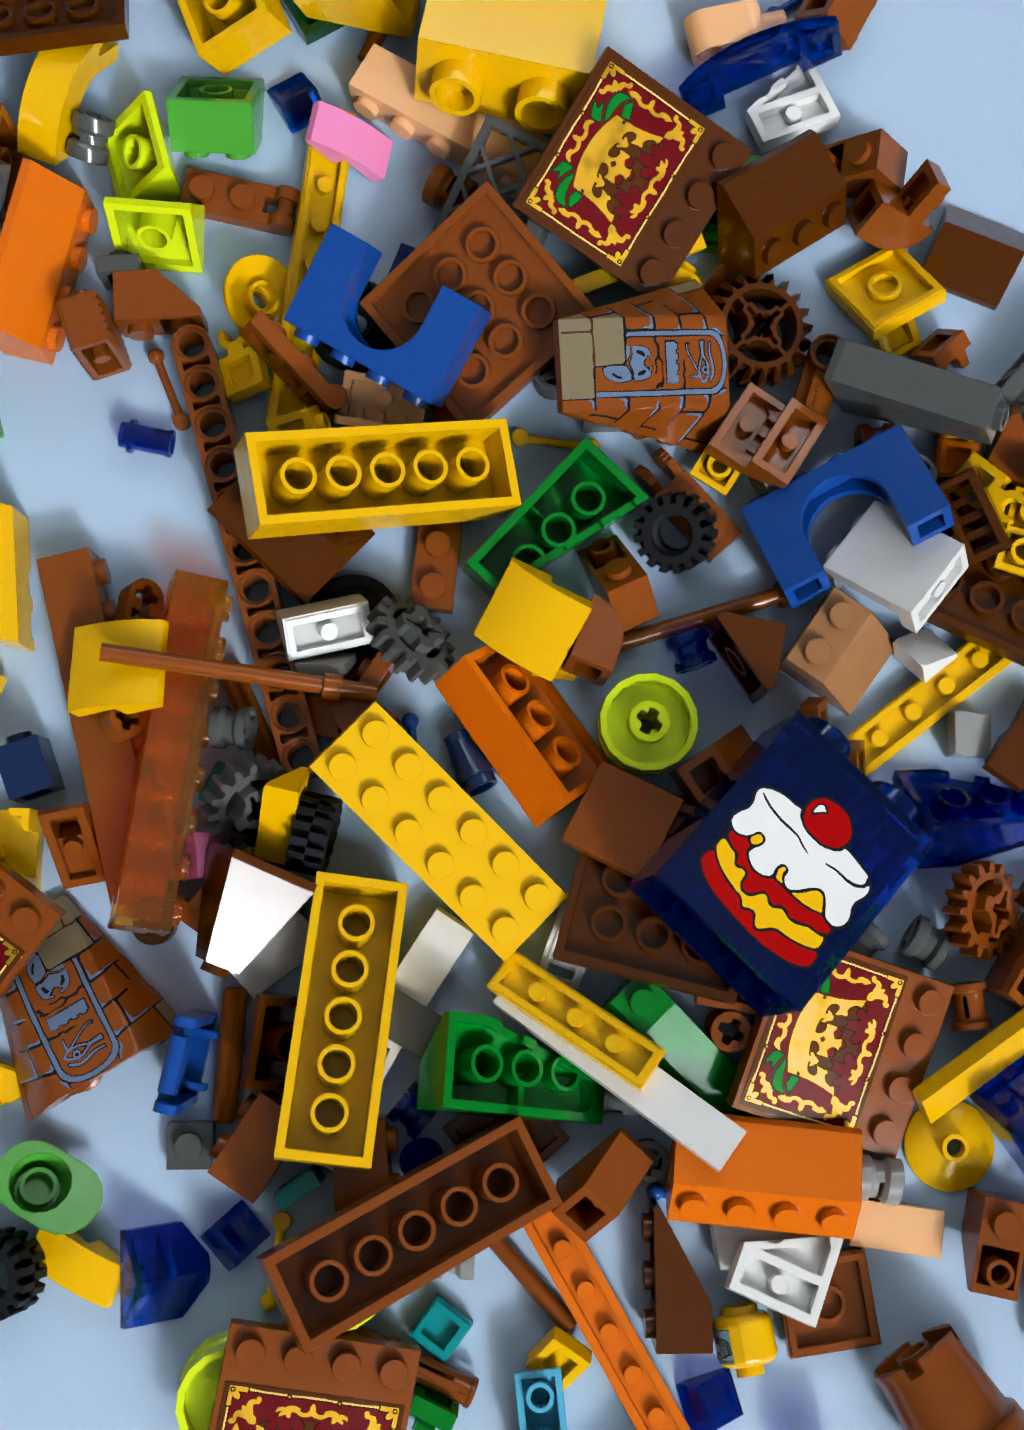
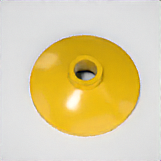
(257, 277)
(927, 1148)

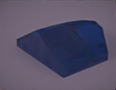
(160, 1273)

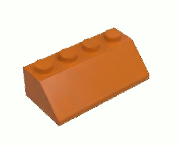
(41, 259)
(522, 731)
(775, 1180)

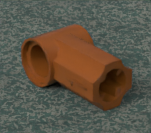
(811, 387)

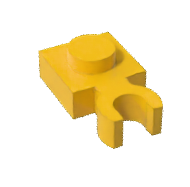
(242, 370)
(996, 483)

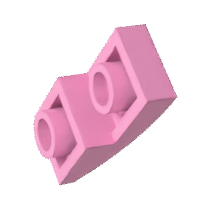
(349, 139)

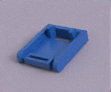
(185, 1061)

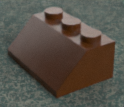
(779, 205)
(296, 562)

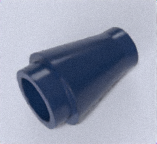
(469, 764)

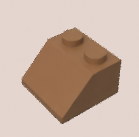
(838, 651)

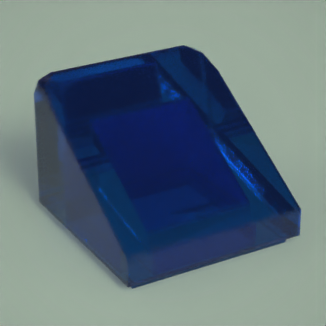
(294, 100)
(235, 1235)
(709, 1400)

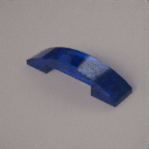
(758, 55)

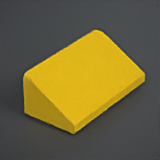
(277, 814)

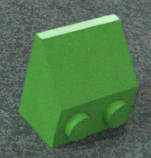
(216, 116)

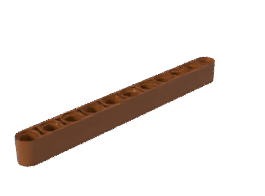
(214, 453)

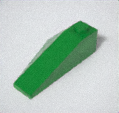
(689, 1052)
(492, 1071)

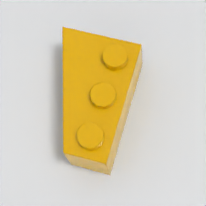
(14, 580)

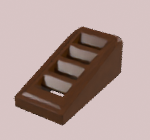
(988, 508)

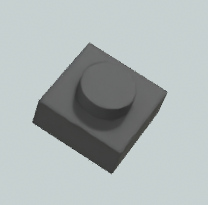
(116, 261)
(190, 1144)

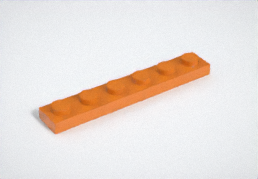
(605, 1326)

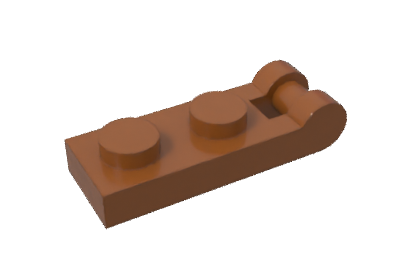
(241, 201)
(292, 366)

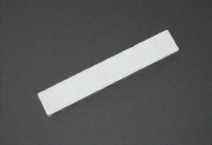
(661, 1101)

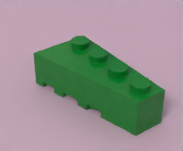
(563, 512)

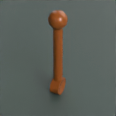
(180, 420)

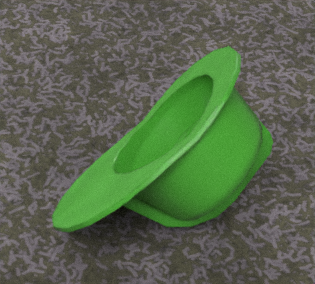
(49, 1187)

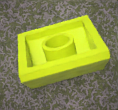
(141, 154)
(161, 232)

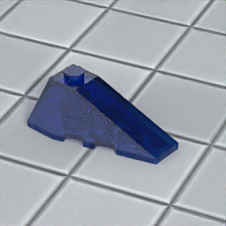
(962, 816)

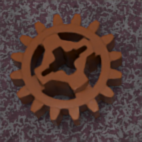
(981, 909)

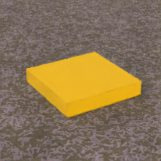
(885, 291)

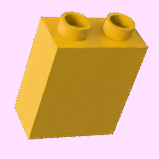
(507, 57)

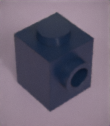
(29, 767)

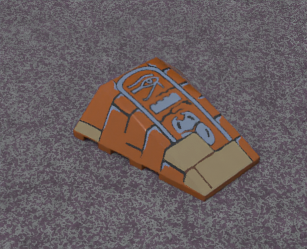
(647, 366)
(77, 1013)

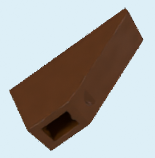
(679, 1305)

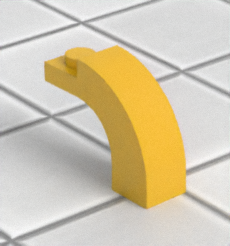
(51, 95)

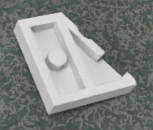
(792, 108)
(786, 1274)

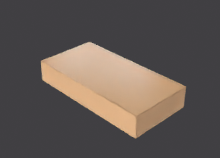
(900, 1228)

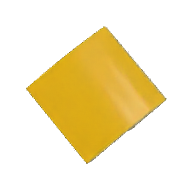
(532, 619)
(108, 686)

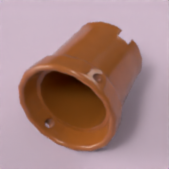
(944, 1387)

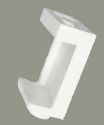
(890, 570)

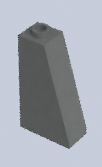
(914, 393)

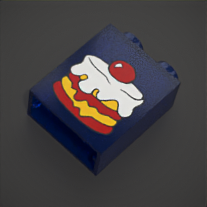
(784, 864)

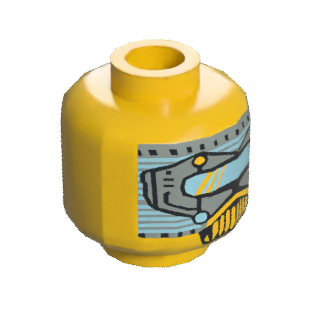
(744, 1338)

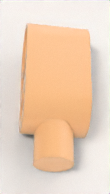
(719, 26)

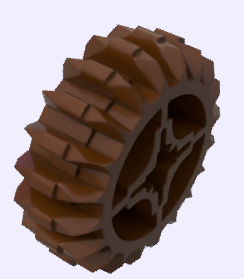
(782, 310)

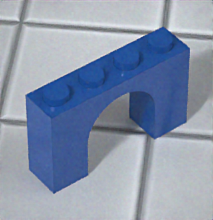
(328, 313)
(881, 468)

